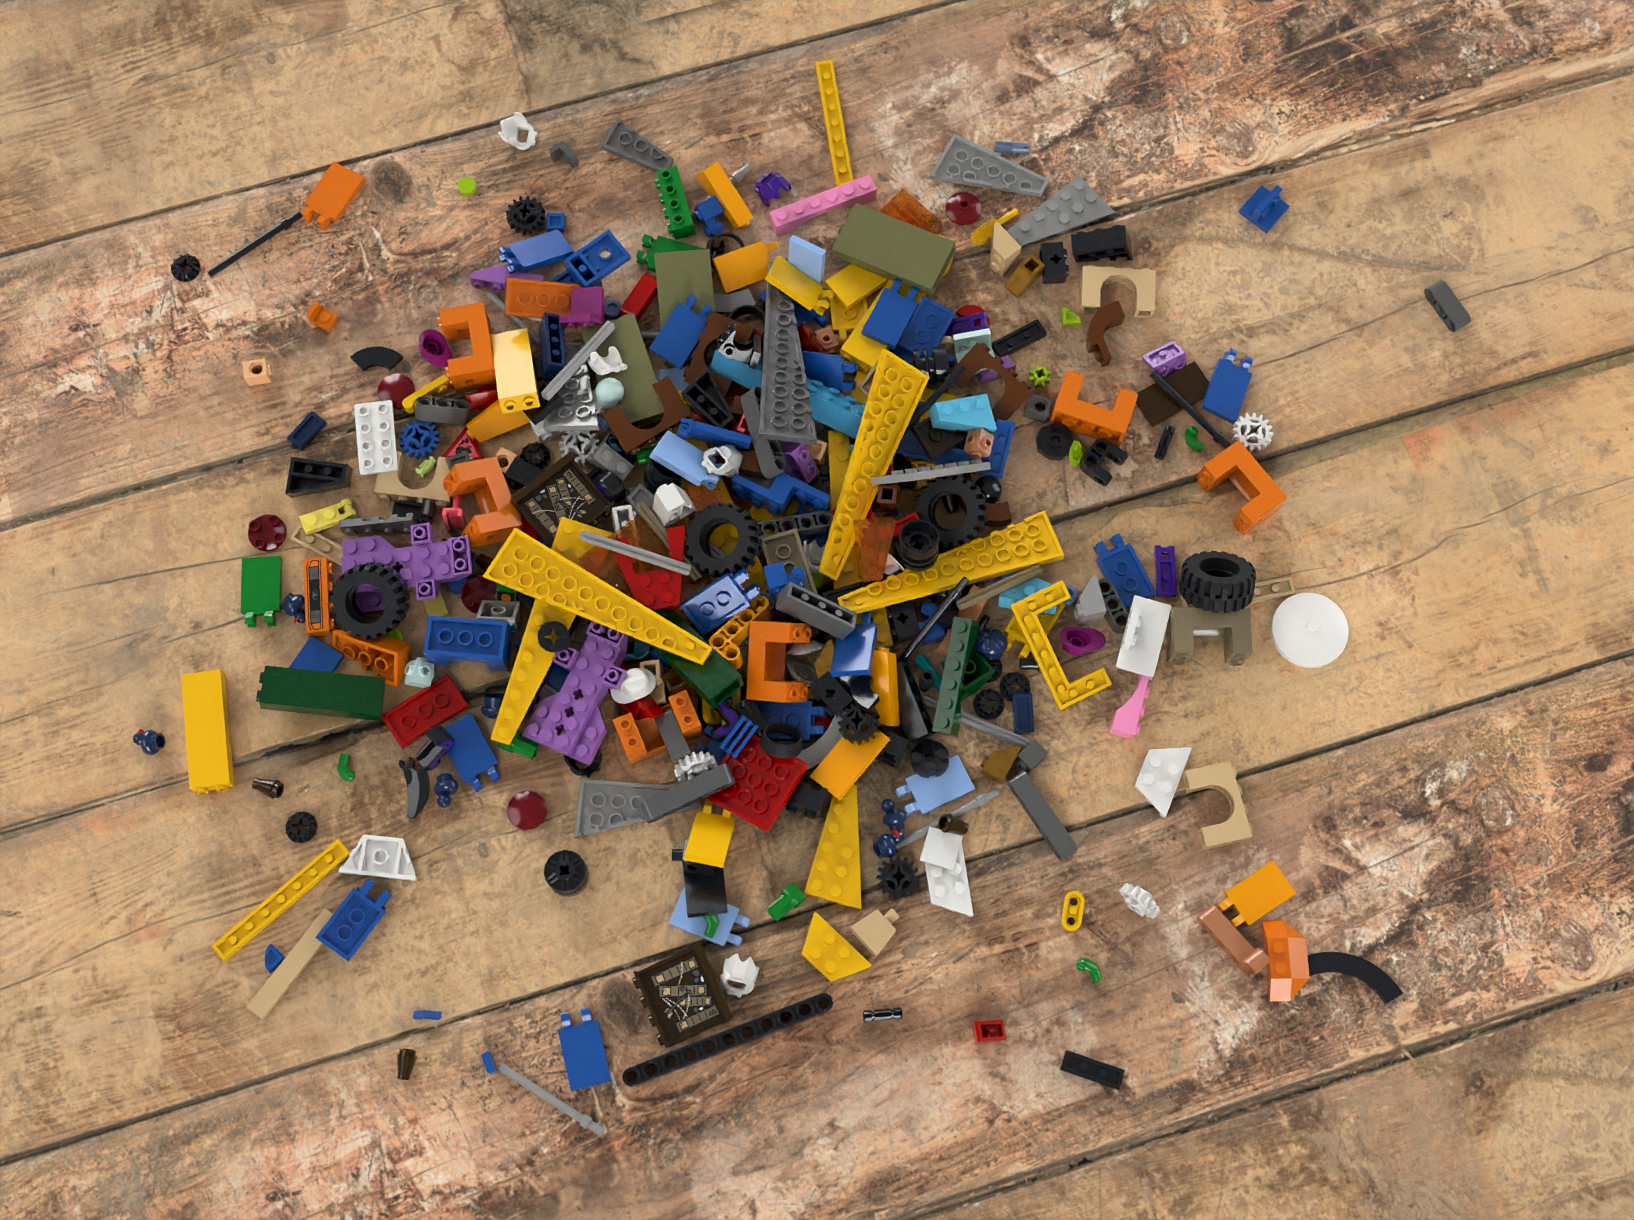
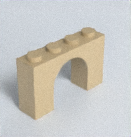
(1139, 281)
(389, 486)
(1221, 778)

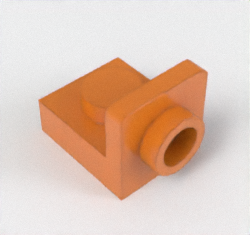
(321, 317)

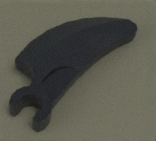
(417, 786)

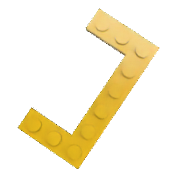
(1026, 617)

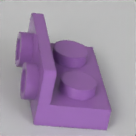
(1166, 359)

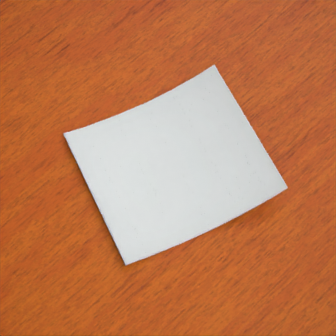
(941, 848)

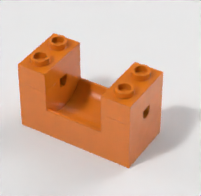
(467, 323)
(1089, 418)
(1250, 479)
(493, 497)
(768, 660)
(642, 737)

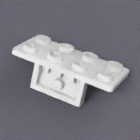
(376, 437)
(1143, 636)

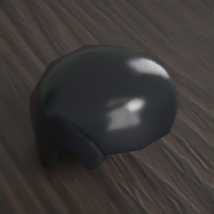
(990, 488)

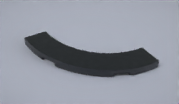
(1357, 968)

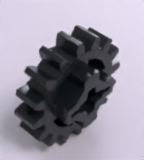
(519, 212)
(860, 723)
(907, 877)

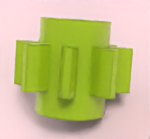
(1039, 382)

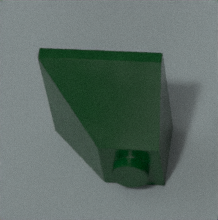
(976, 674)

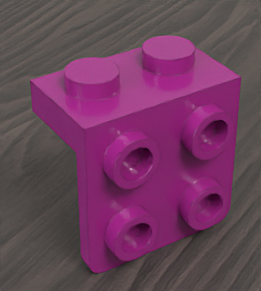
(585, 307)

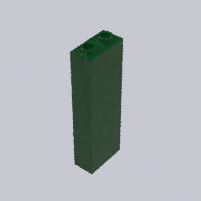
(713, 679)
(321, 693)

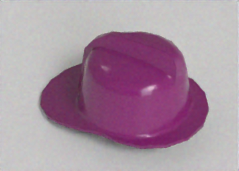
(434, 348)
(1080, 640)

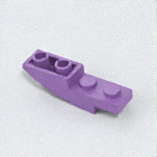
(496, 277)

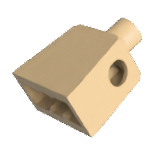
(875, 930)

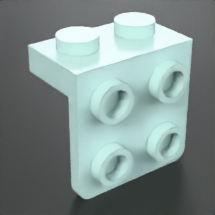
(965, 341)

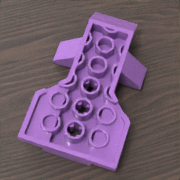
(424, 564)
(592, 675)

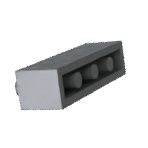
(816, 610)

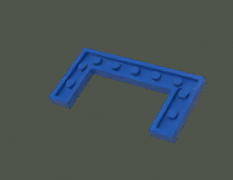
(1002, 435)

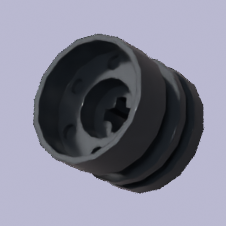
(933, 366)
(658, 475)
(918, 545)
(569, 884)

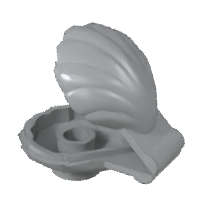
(799, 671)

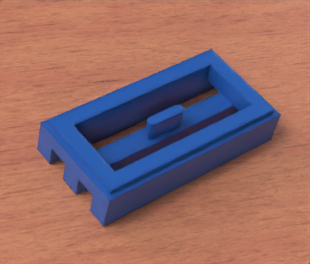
(748, 723)

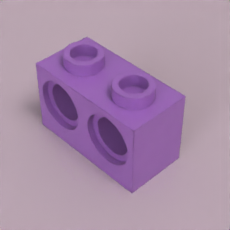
(799, 462)

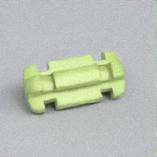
(426, 466)

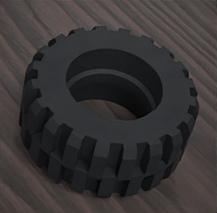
(974, 501)
(706, 523)
(1217, 581)
(348, 611)

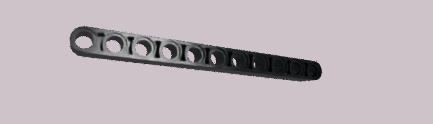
(720, 1047)

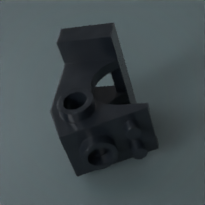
(740, 351)

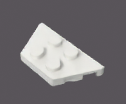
(1161, 776)
(380, 858)
(950, 887)

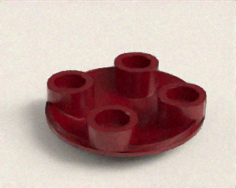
(395, 388)
(267, 532)
(476, 590)
(527, 810)

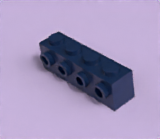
(552, 346)

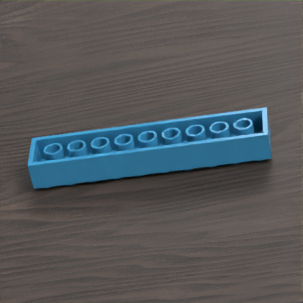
(827, 404)

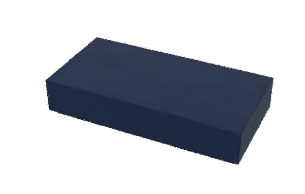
(306, 430)
(1023, 713)

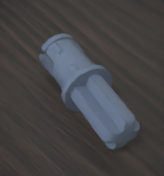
(1012, 147)

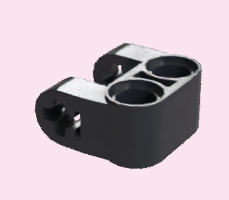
(1110, 451)

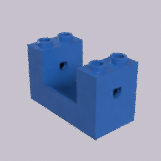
(468, 641)

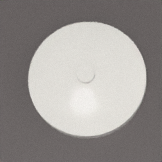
(1309, 630)

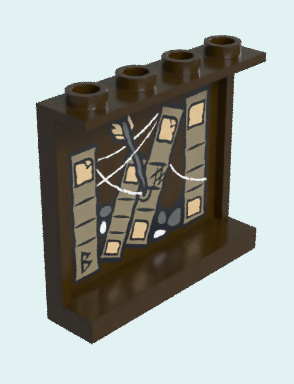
(559, 493)
(682, 996)

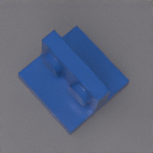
(1264, 208)

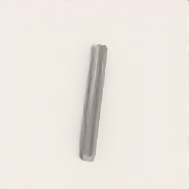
(577, 360)
(635, 552)
(983, 725)

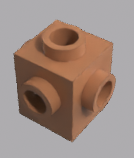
(828, 340)
(979, 443)

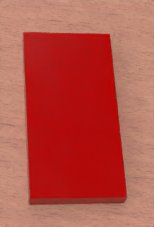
(424, 710)

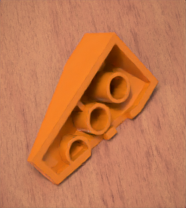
(381, 656)

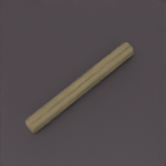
(660, 531)
(999, 587)

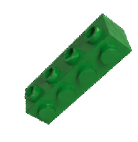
(675, 202)

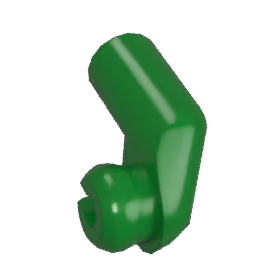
(1191, 439)
(343, 769)
(713, 922)
(1090, 966)

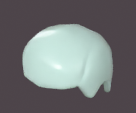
(609, 392)

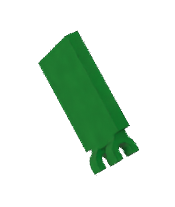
(660, 245)
(261, 588)

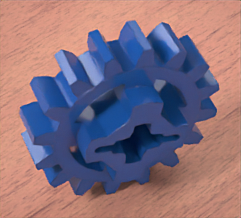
(410, 439)

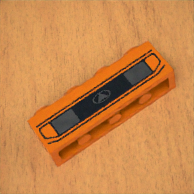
(317, 595)

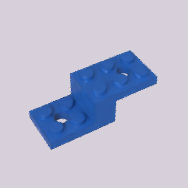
(587, 265)
(780, 494)

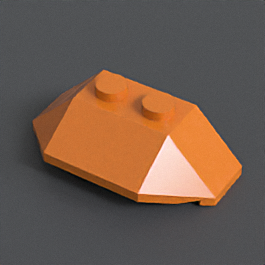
(1288, 960)

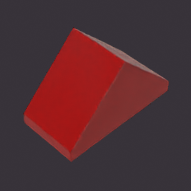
(988, 1031)

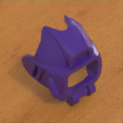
(769, 185)

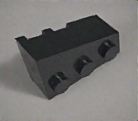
(316, 476)
(894, 750)

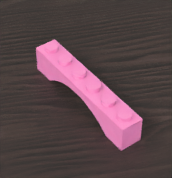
(793, 215)
(1126, 717)

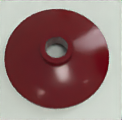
(963, 215)

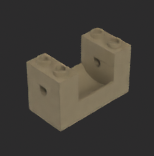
(787, 548)
(1195, 622)

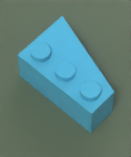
(963, 414)
(1023, 590)

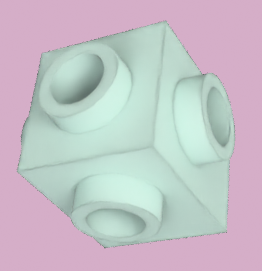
(419, 673)

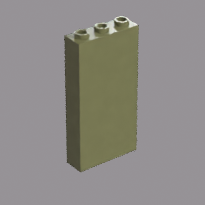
(893, 248)
(678, 277)
(639, 399)

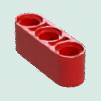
(640, 297)

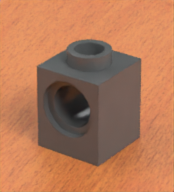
(1038, 401)
(1031, 756)

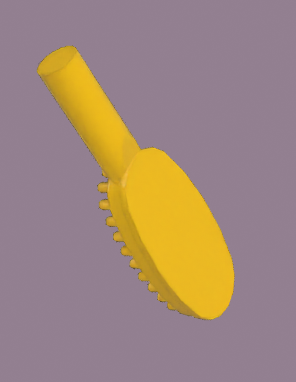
(984, 232)

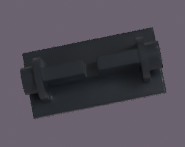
(750, 710)

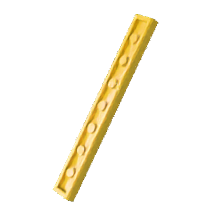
(834, 122)
(281, 900)

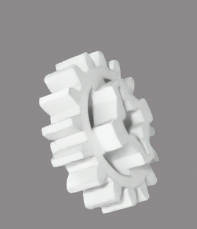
(1250, 425)
(589, 443)
(694, 766)
(1139, 900)

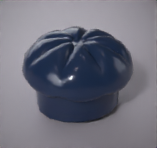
(991, 643)
(492, 705)

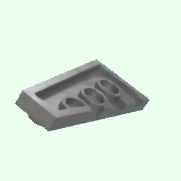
(629, 145)
(378, 525)

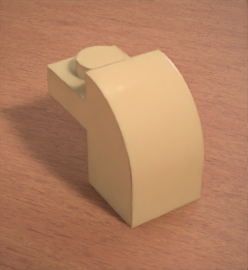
(657, 669)

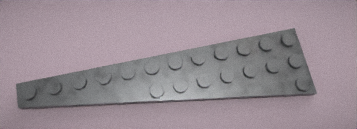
(784, 392)

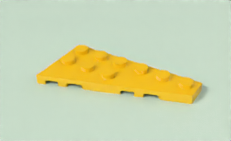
(837, 858)

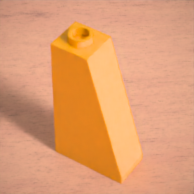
(717, 183)
(493, 423)
(886, 686)

